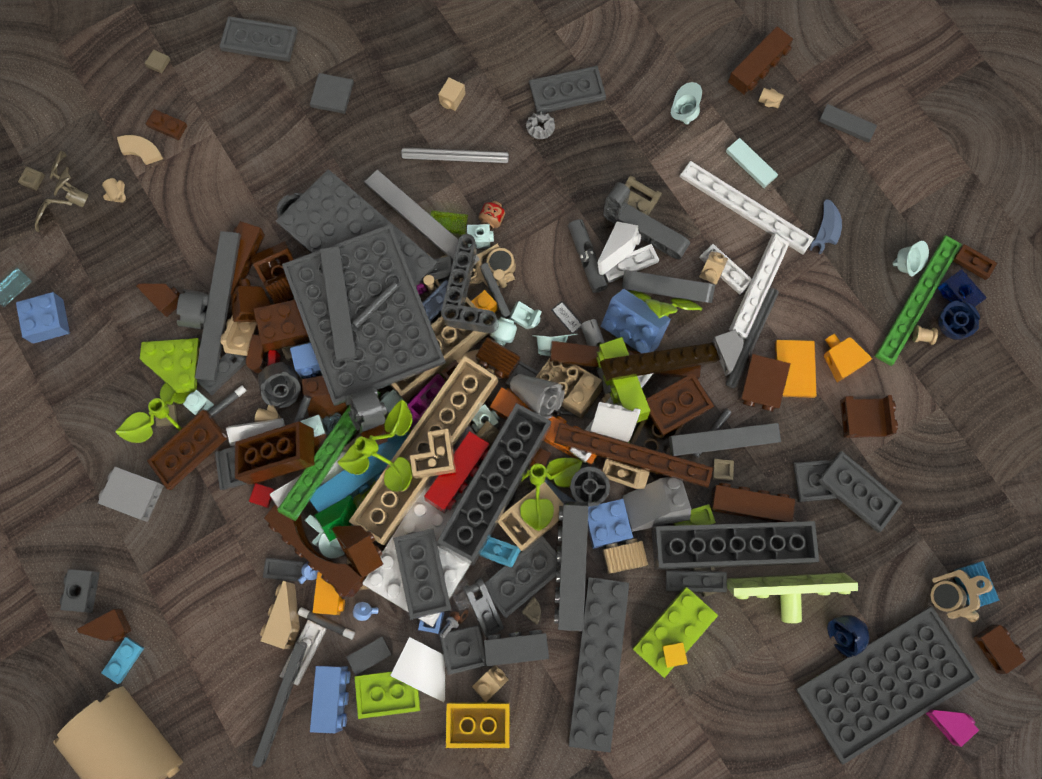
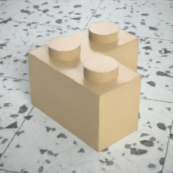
(439, 459)

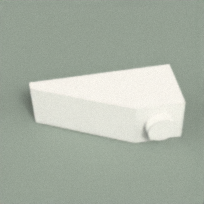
(619, 246)

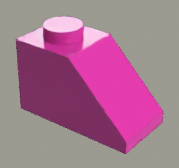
(954, 725)

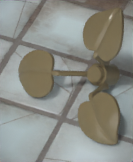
(73, 194)

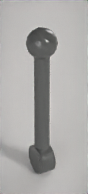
(590, 415)

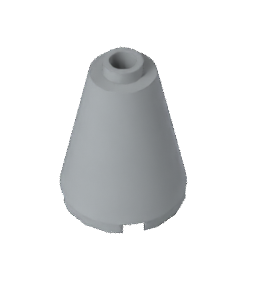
(538, 394)

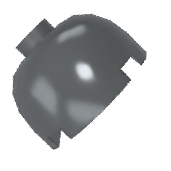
(590, 486)

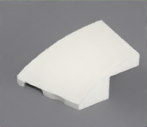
(614, 421)
(421, 669)

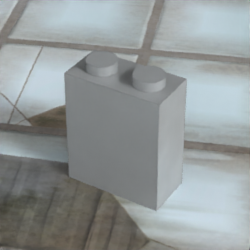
(130, 494)

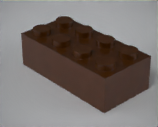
(280, 325)
(274, 453)

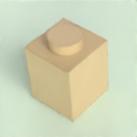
(451, 94)

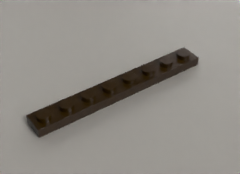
(658, 361)

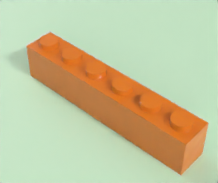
(503, 406)

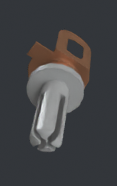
(452, 622)

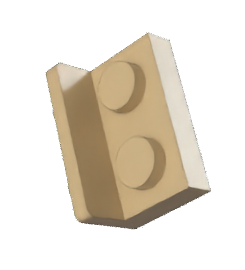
(238, 336)

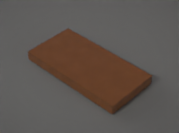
(187, 449)

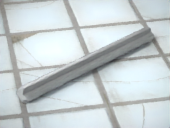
(455, 155)

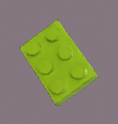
(384, 695)

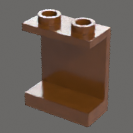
(765, 382)
(868, 417)

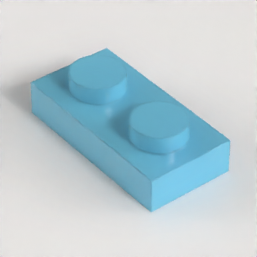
(500, 552)
(122, 660)

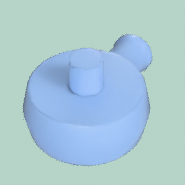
(307, 573)
(363, 611)

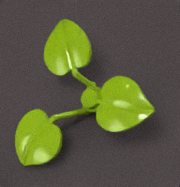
(662, 308)
(138, 426)
(356, 458)
(540, 512)

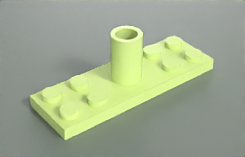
(790, 589)

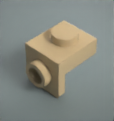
(713, 267)
(490, 683)

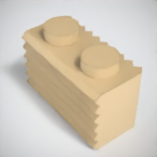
(626, 474)
(625, 556)

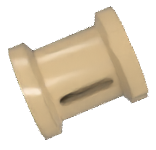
(925, 335)

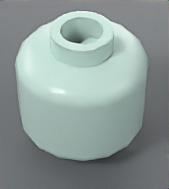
(505, 332)

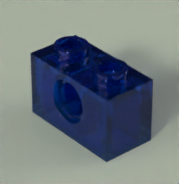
(963, 284)

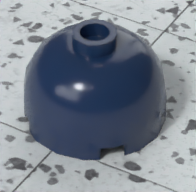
(958, 320)
(850, 634)

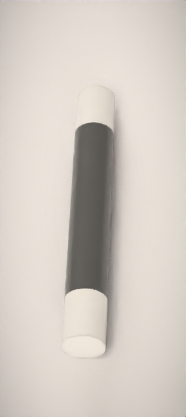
(227, 401)
(326, 623)

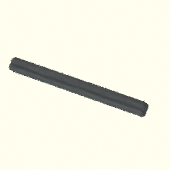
(752, 338)

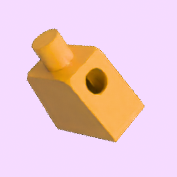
(844, 357)

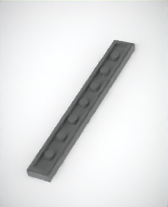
(217, 306)

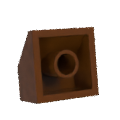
(270, 261)
(320, 398)
(359, 548)

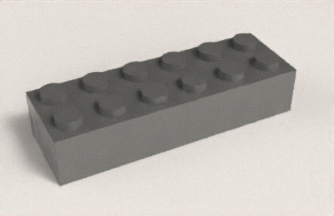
(573, 566)

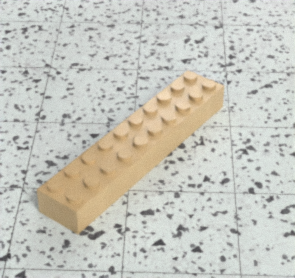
(450, 410)

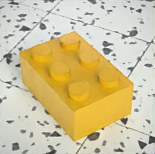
(478, 725)

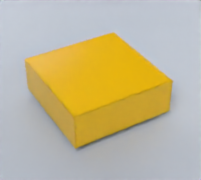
(674, 654)

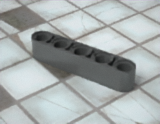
(668, 286)

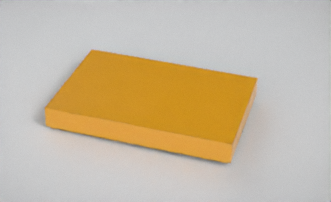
(802, 370)

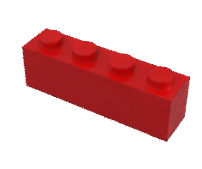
(448, 486)

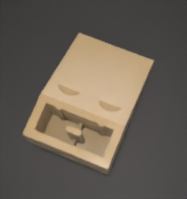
(578, 384)
(517, 529)
(283, 622)

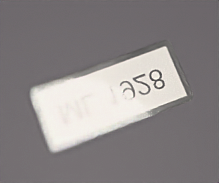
(566, 316)

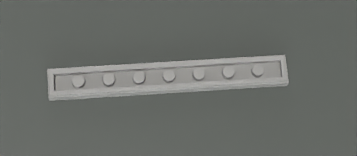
(414, 214)

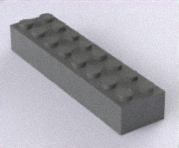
(494, 484)
(734, 545)
(598, 665)

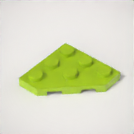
(173, 362)

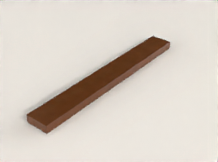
(586, 356)
(634, 455)

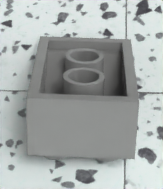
(657, 504)

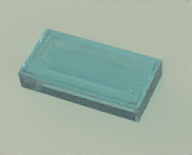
(12, 286)

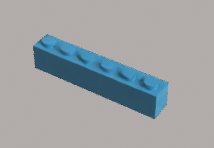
(350, 484)

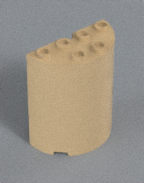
(116, 742)

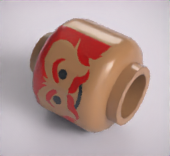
(492, 214)

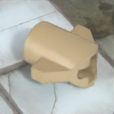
(771, 98)
(114, 190)
(269, 414)

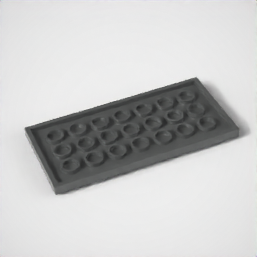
(335, 213)
(887, 684)

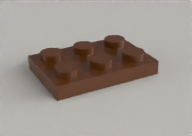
(678, 404)

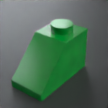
(336, 515)

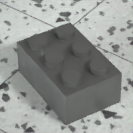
(516, 648)

